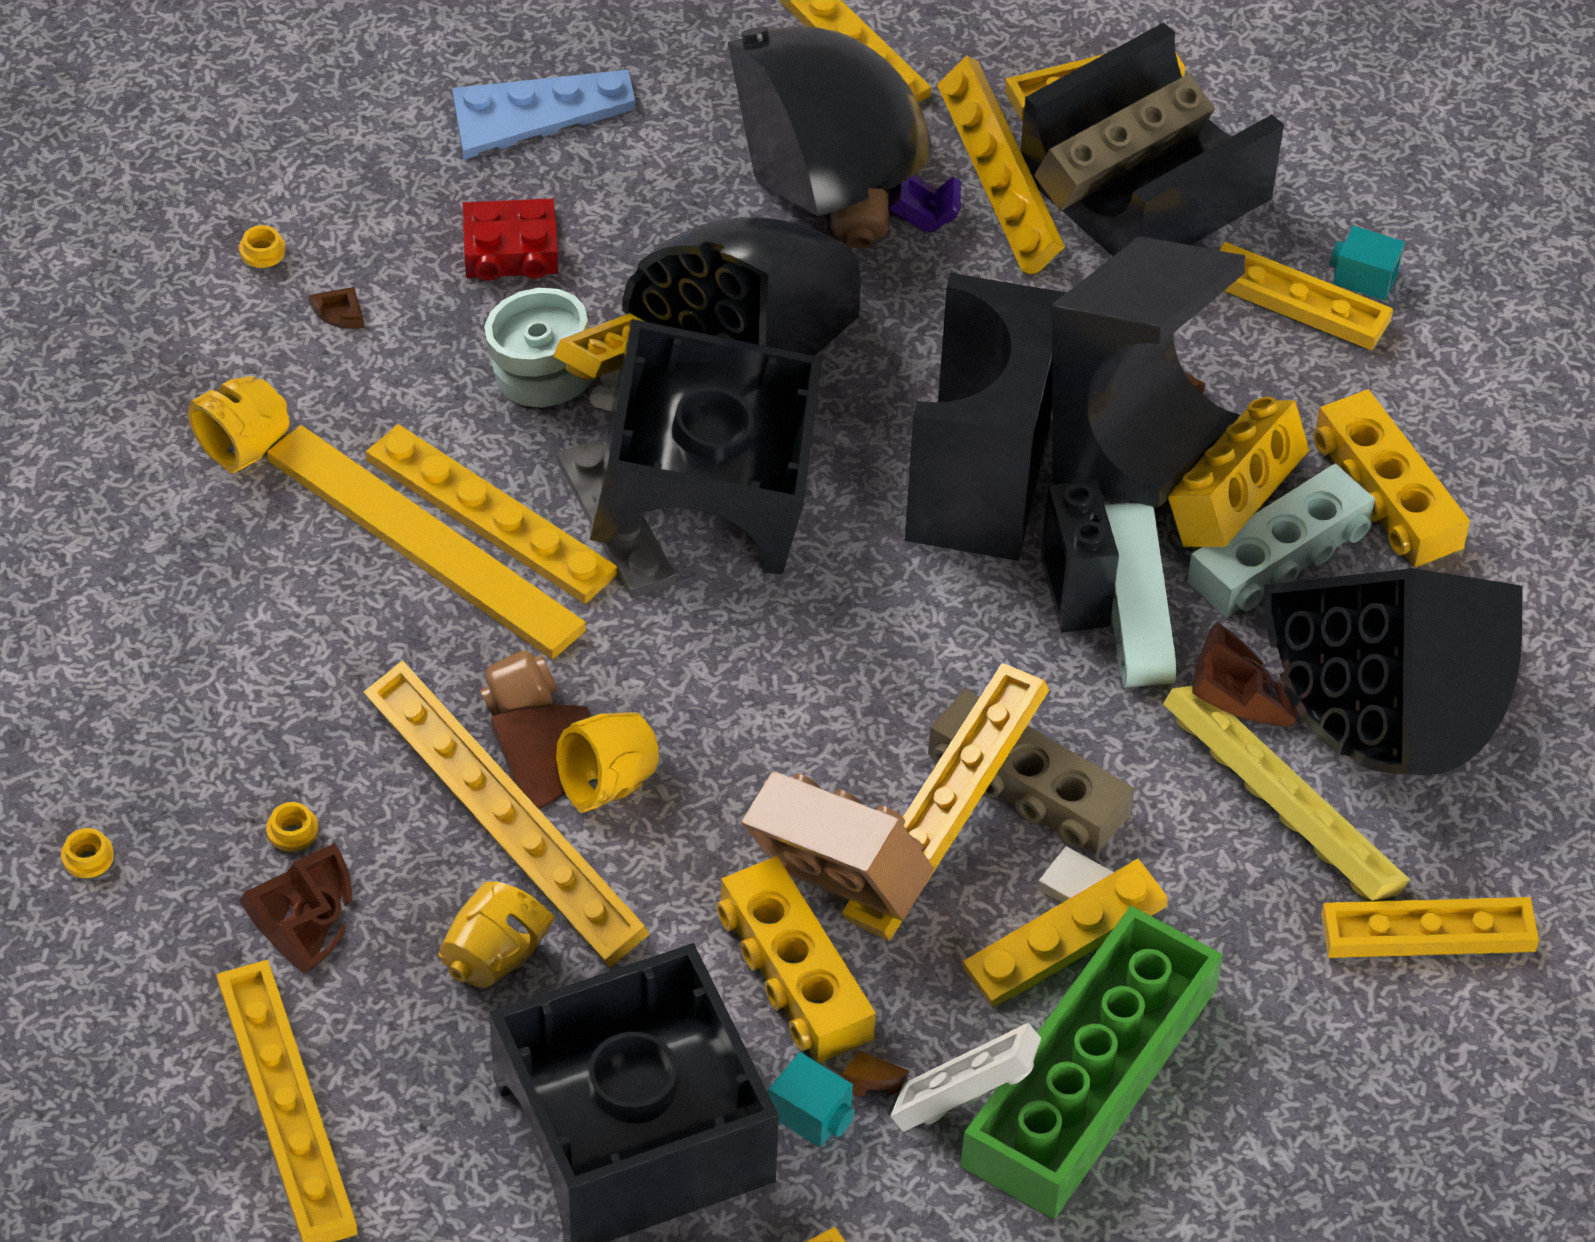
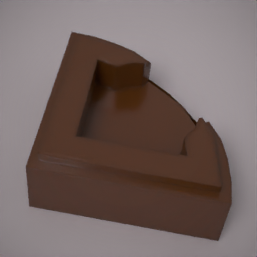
(338, 307)
(874, 1074)

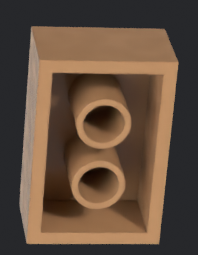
(839, 843)

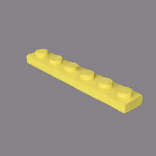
(1295, 801)

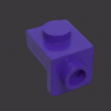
(924, 204)

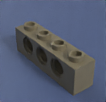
(1124, 142)
(1047, 782)

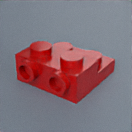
(510, 238)

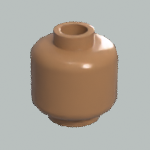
(863, 221)
(518, 683)

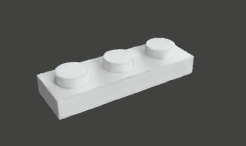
(966, 1078)

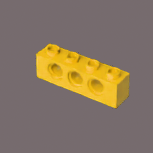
(1238, 473)
(1408, 496)
(770, 895)

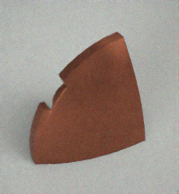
(1236, 682)
(530, 747)
(314, 892)

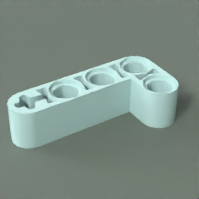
(1140, 599)

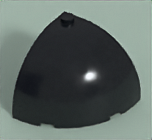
(825, 116)
(750, 284)
(1399, 663)

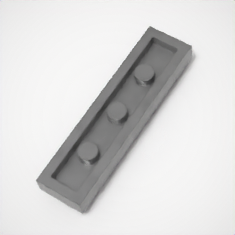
(633, 545)

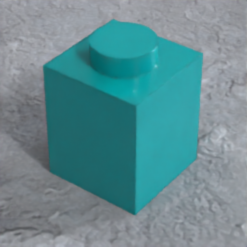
(1367, 262)
(812, 1100)

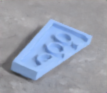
(518, 110)

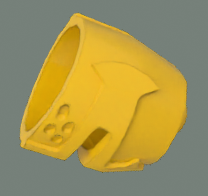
(240, 414)
(606, 747)
(481, 943)

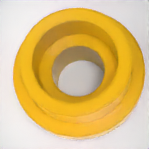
(262, 247)
(292, 814)
(82, 841)

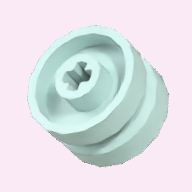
(522, 342)

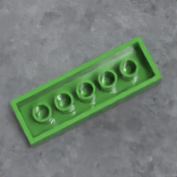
(1092, 1062)

